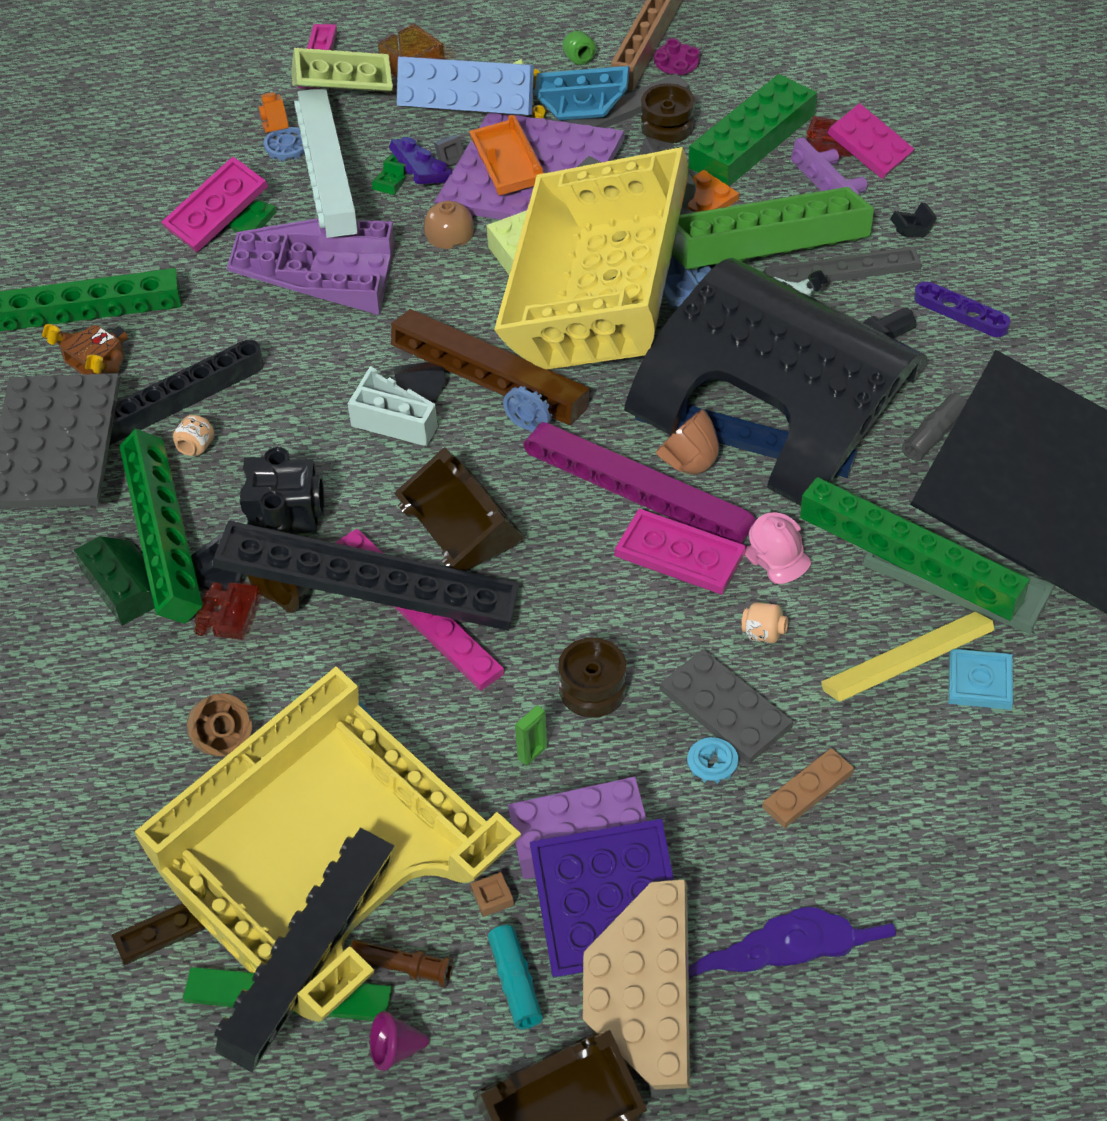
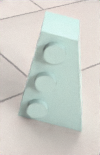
(392, 411)

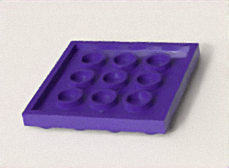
(590, 881)

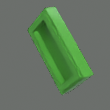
(531, 735)

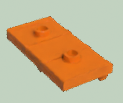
(507, 155)

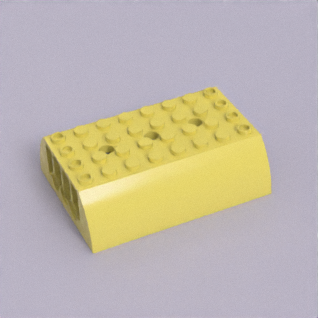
(561, 284)

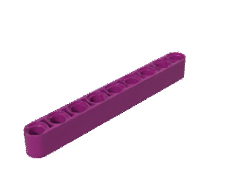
(638, 483)

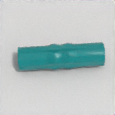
(515, 977)

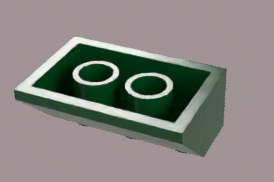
(117, 575)

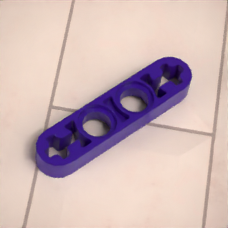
(963, 306)

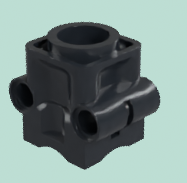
(282, 492)

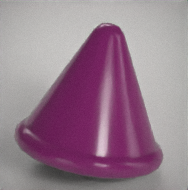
(393, 1041)

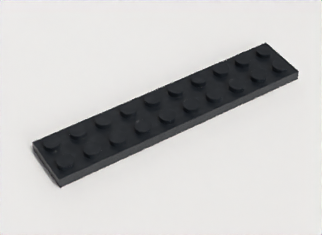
(366, 575)

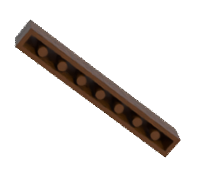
(487, 364)

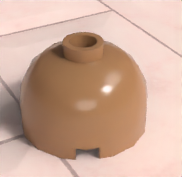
(448, 225)
(218, 724)

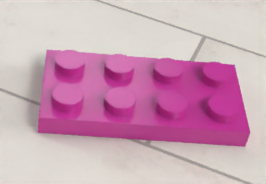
(214, 204)
(680, 551)

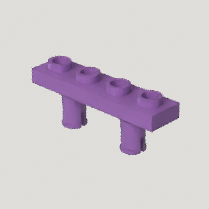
(819, 167)

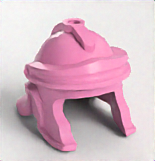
(777, 547)

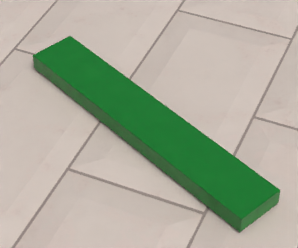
(224, 986)

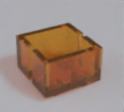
(412, 43)

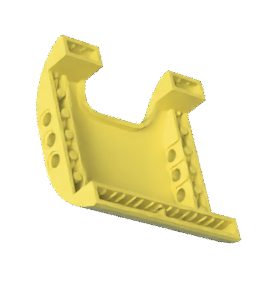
(276, 813)

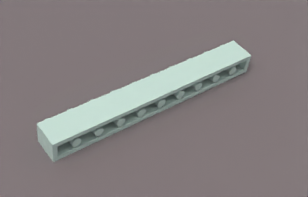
(325, 164)

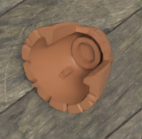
(692, 447)

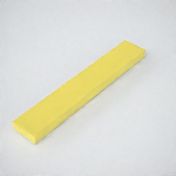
(907, 656)

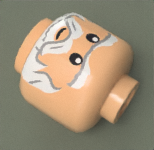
(193, 435)
(764, 622)

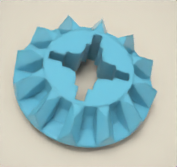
(705, 750)

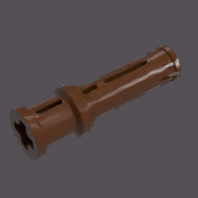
(416, 964)

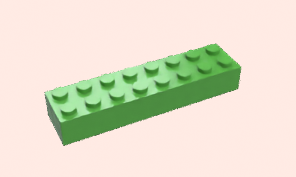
(771, 227)

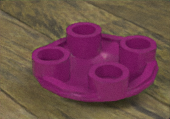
(676, 57)

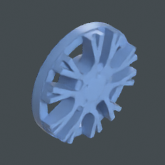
(285, 145)
(527, 407)

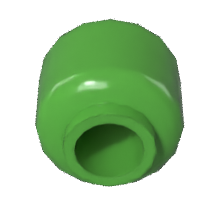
(579, 47)

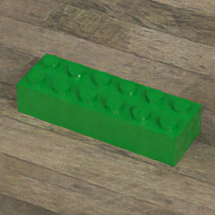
(753, 129)

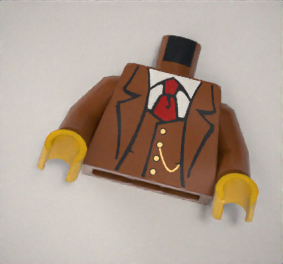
(89, 350)

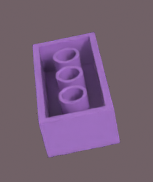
(574, 812)

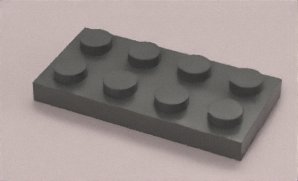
(726, 705)

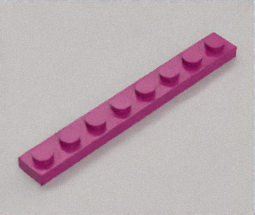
(443, 633)

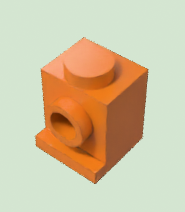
(273, 112)

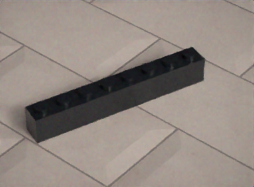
(303, 951)

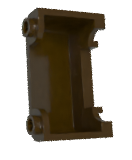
(457, 512)
(571, 1084)

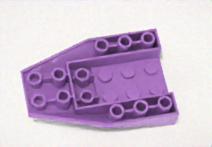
(303, 259)

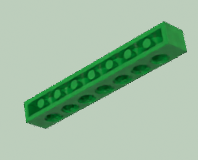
(89, 299)
(160, 527)
(914, 549)

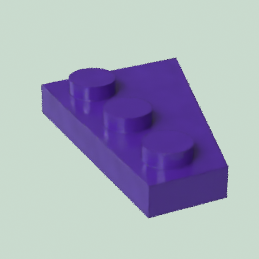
(419, 161)

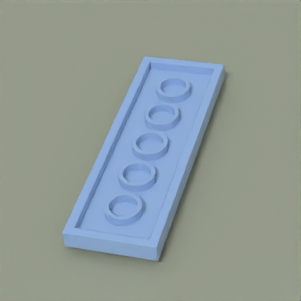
(465, 85)

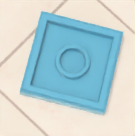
(980, 679)

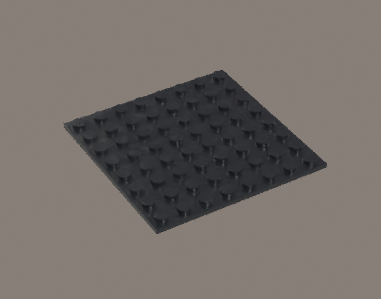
(1027, 477)

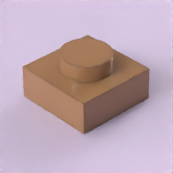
(492, 894)

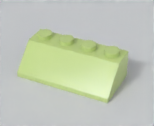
(341, 70)

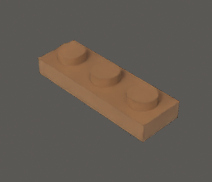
(807, 788)

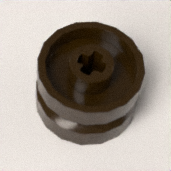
(667, 113)
(592, 677)

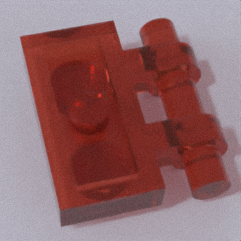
(818, 132)
(234, 614)

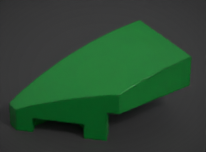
(391, 177)

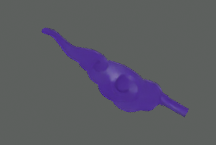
(792, 941)

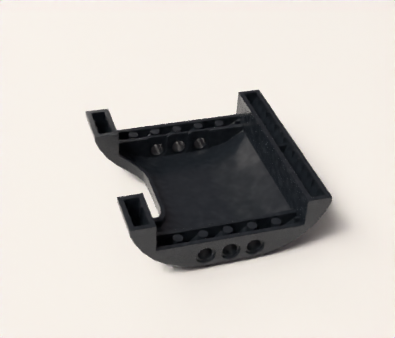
(784, 349)

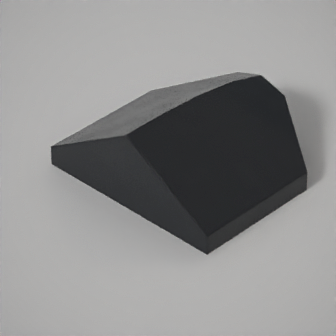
(421, 378)
(204, 570)

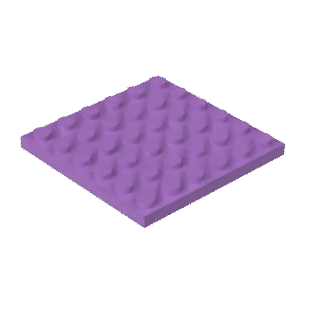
(557, 148)

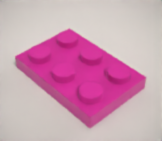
(870, 141)

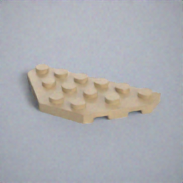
(641, 984)

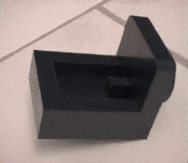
(916, 223)

